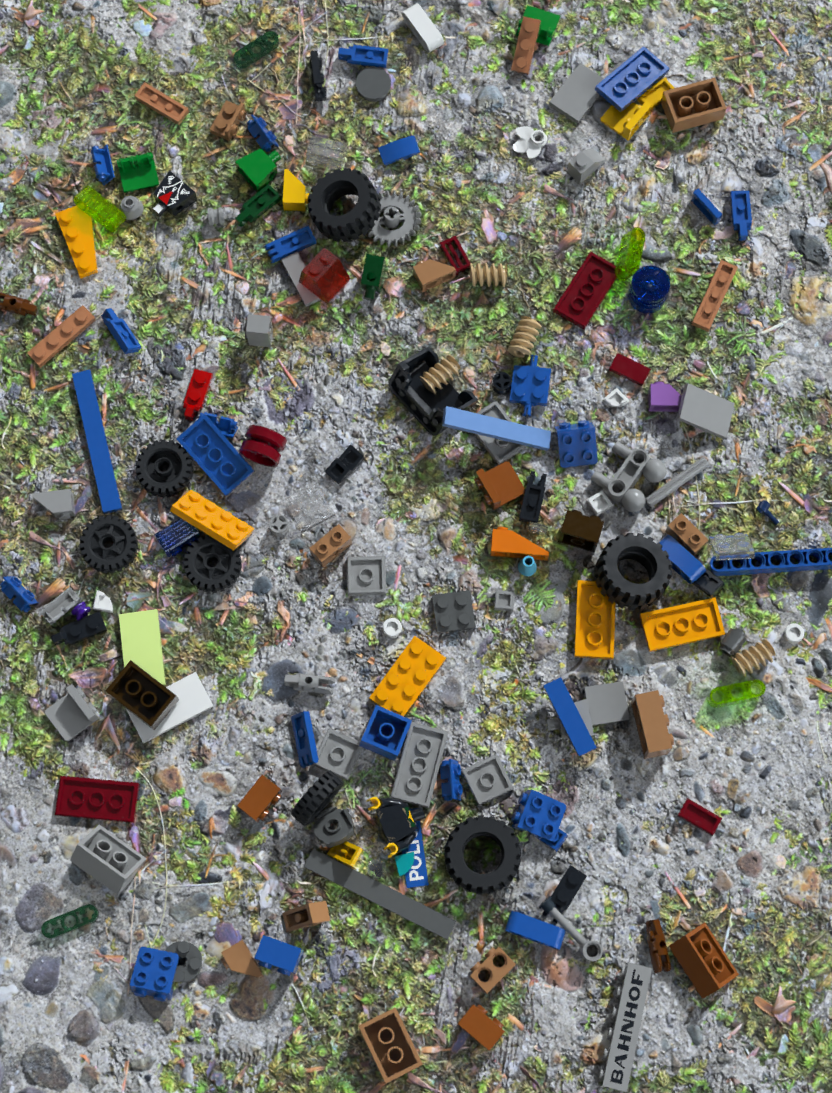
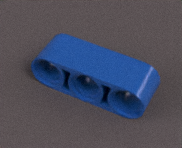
(682, 560)
(535, 930)

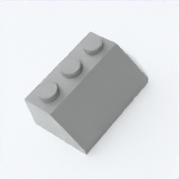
(100, 857)

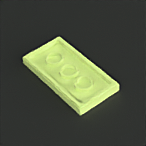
(143, 642)

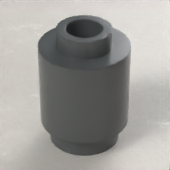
(732, 642)

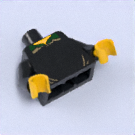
(397, 822)

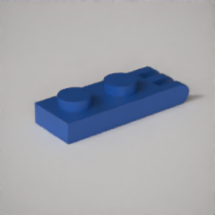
(290, 244)
(304, 739)

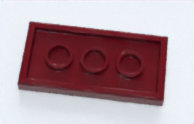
(586, 290)
(97, 799)

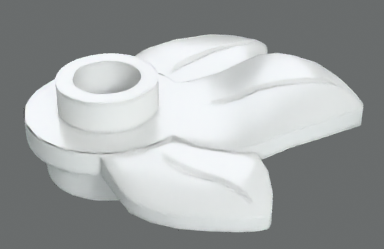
(527, 141)

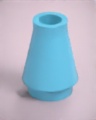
(527, 570)

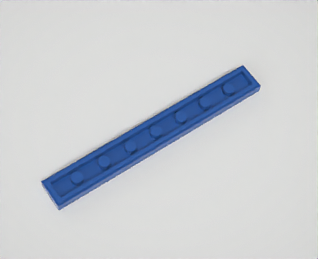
(97, 442)

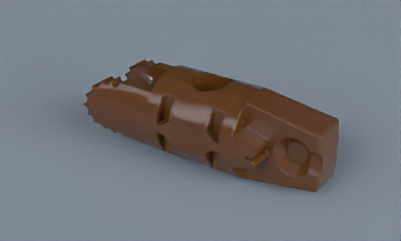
(21, 305)
(657, 946)

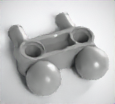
(628, 475)

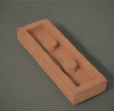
(526, 45)
(161, 103)

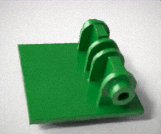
(548, 23)
(138, 172)

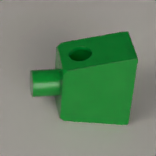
(258, 168)

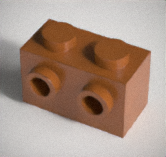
(260, 798)
(481, 1027)

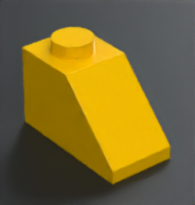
(294, 193)

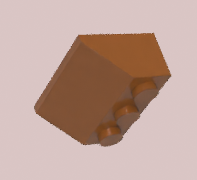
(703, 960)

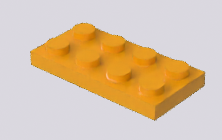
(212, 519)
(593, 622)
(682, 624)
(408, 677)

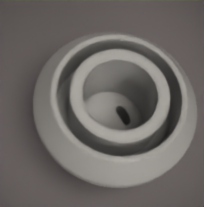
(131, 207)

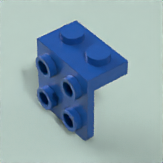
(576, 444)
(538, 814)
(154, 973)

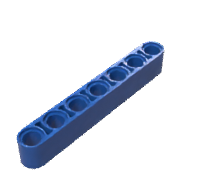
(782, 557)

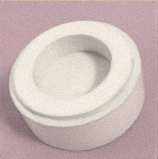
(392, 628)
(793, 633)

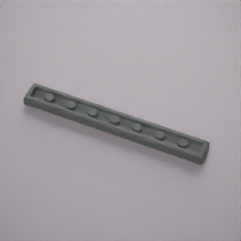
(380, 894)

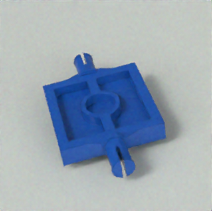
(530, 385)

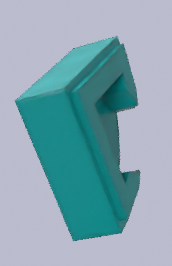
(404, 862)

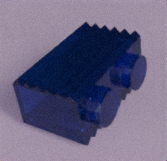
(176, 537)

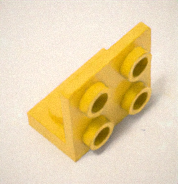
(627, 121)

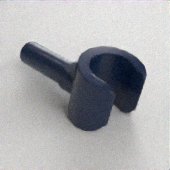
(763, 509)

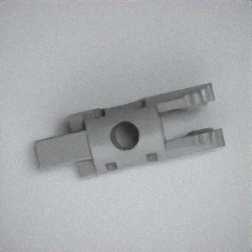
(300, 682)

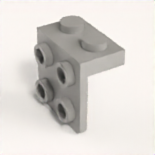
(71, 713)

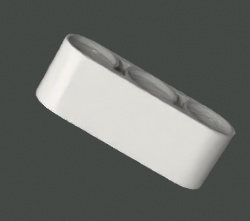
(422, 28)

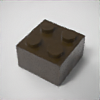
(581, 530)

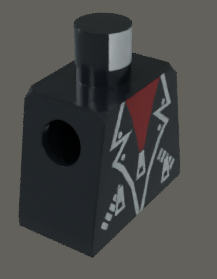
(173, 196)

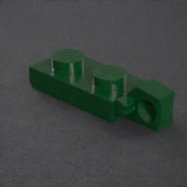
(258, 205)

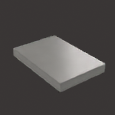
(577, 93)
(705, 411)
(498, 449)

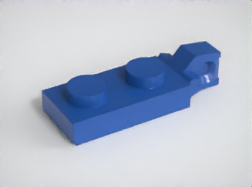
(364, 55)
(741, 213)
(120, 332)

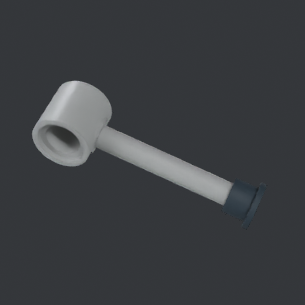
(549, 907)

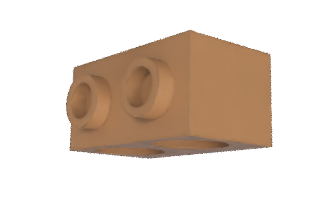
(496, 973)

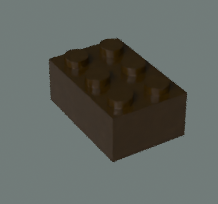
(142, 695)

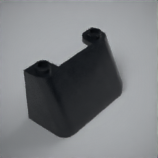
(419, 401)

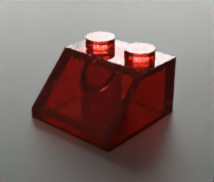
(324, 275)

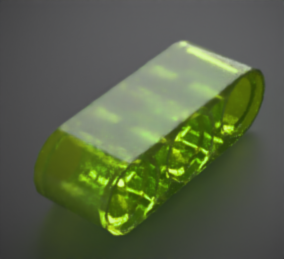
(99, 208)
(630, 253)
(744, 689)

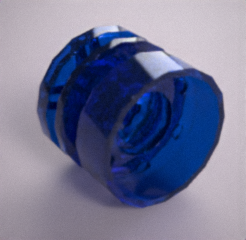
(646, 298)

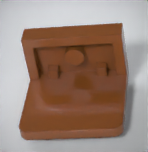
(499, 485)

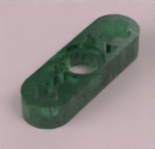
(263, 39)
(54, 921)

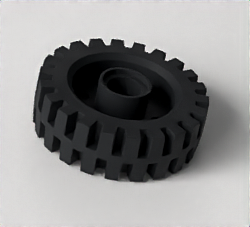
(159, 455)
(105, 530)
(216, 577)
(317, 798)

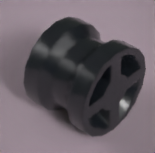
(501, 378)

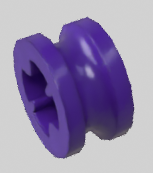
(81, 610)

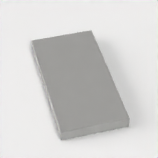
(419, 765)

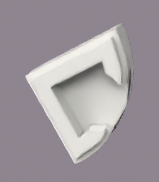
(615, 399)
(102, 603)

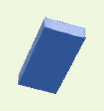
(706, 207)

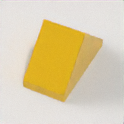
(347, 854)

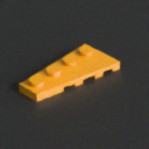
(79, 236)

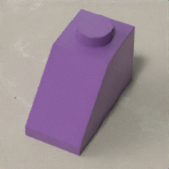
(663, 398)

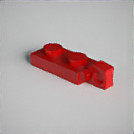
(196, 393)

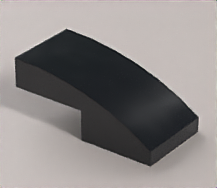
(345, 464)

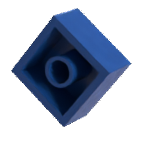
(385, 733)
(278, 954)

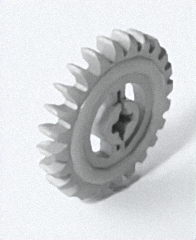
(391, 207)

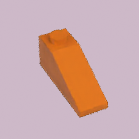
(512, 545)

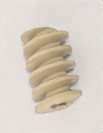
(488, 275)
(524, 335)
(440, 373)
(753, 657)

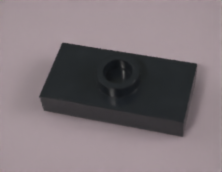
(709, 583)

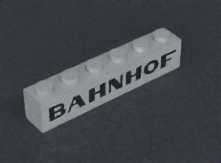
(626, 1027)

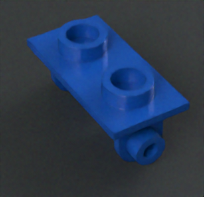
(266, 138)
(104, 169)
(226, 425)
(12, 587)
(451, 771)

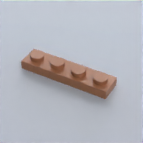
(714, 295)
(61, 336)

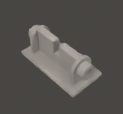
(60, 605)

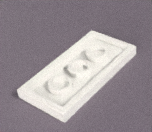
(192, 702)

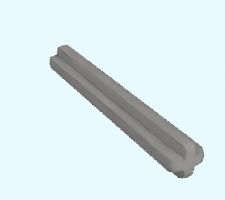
(676, 482)

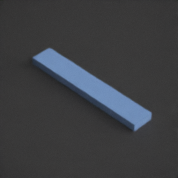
(496, 428)

